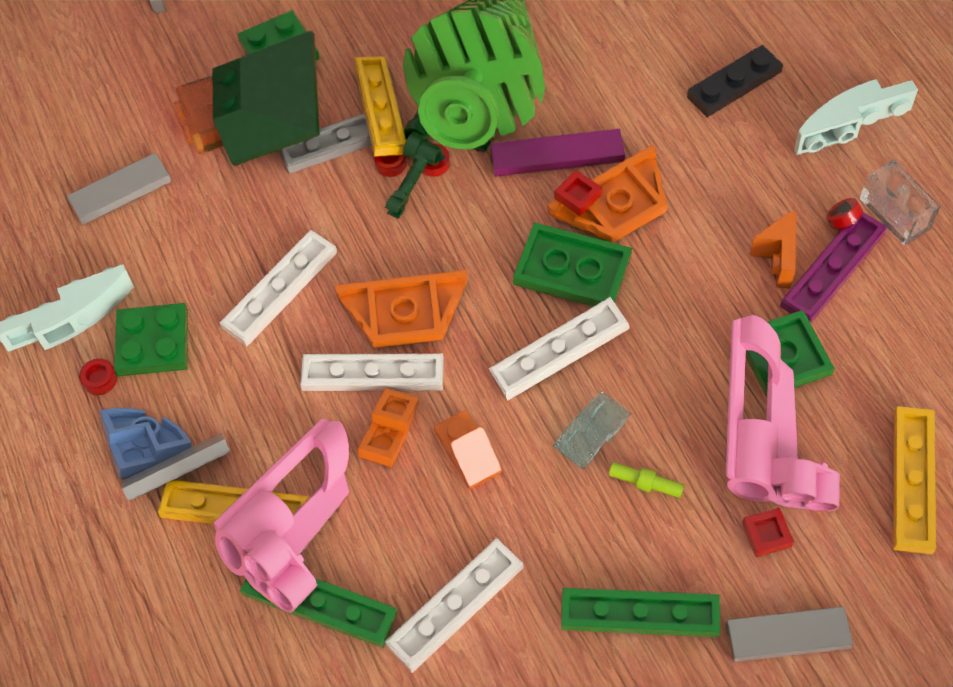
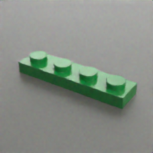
(340, 611)
(640, 612)

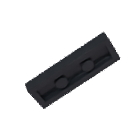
(734, 80)

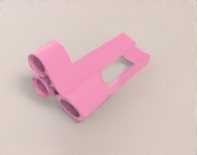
(764, 453)
(263, 537)

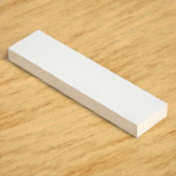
(278, 288)
(559, 348)
(372, 372)
(454, 605)

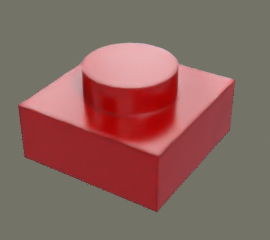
(578, 193)
(767, 532)

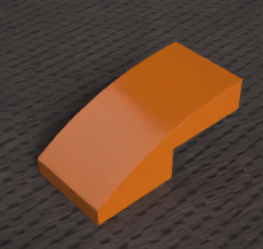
(388, 427)

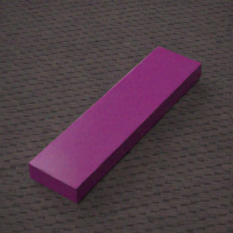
(557, 152)
(833, 267)

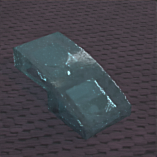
(591, 429)

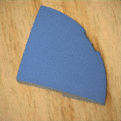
(140, 440)

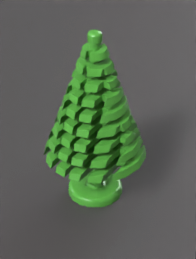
(475, 72)

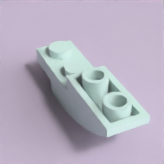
(843, 115)
(79, 308)

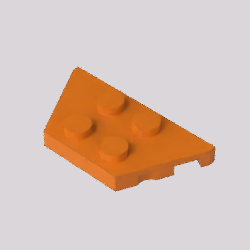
(628, 199)
(404, 307)

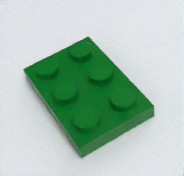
(572, 265)

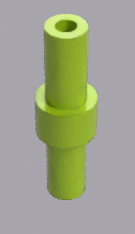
(646, 480)

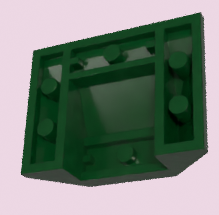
(267, 99)

